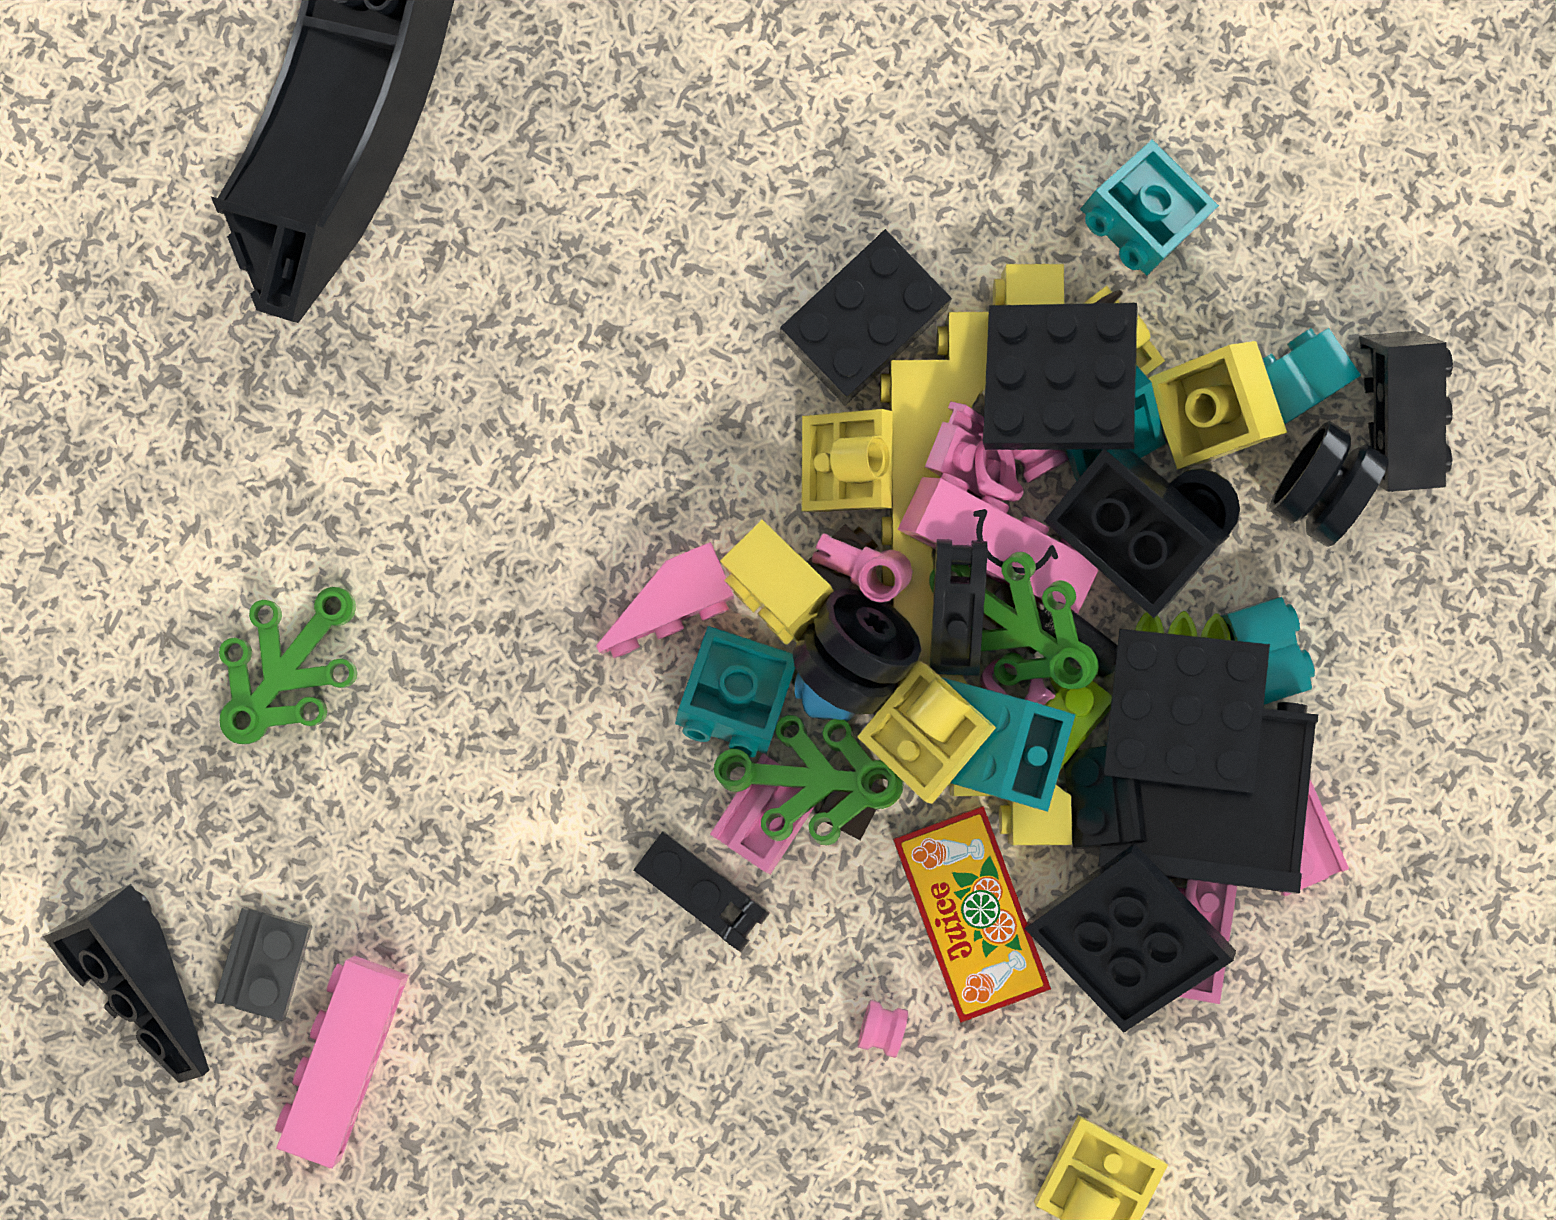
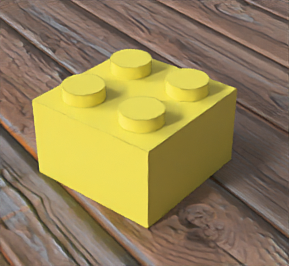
(1217, 404)
(778, 580)

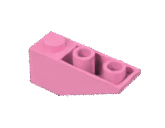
(678, 590)

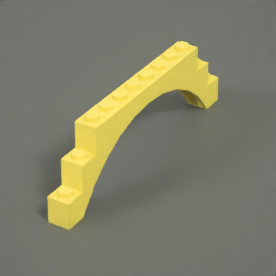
(920, 402)

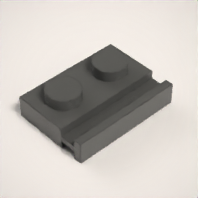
(263, 964)

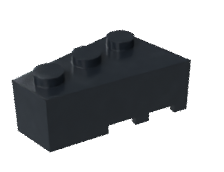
(1410, 408)

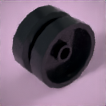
(1329, 484)
(856, 651)

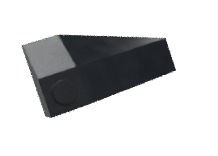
(127, 957)

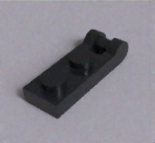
(958, 608)
(700, 890)

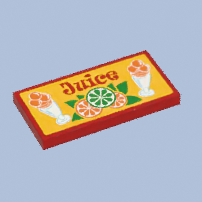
(971, 914)

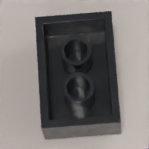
(865, 317)
(1136, 528)

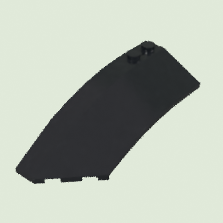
(329, 142)

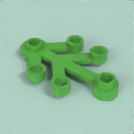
(1024, 629)
(282, 671)
(816, 780)

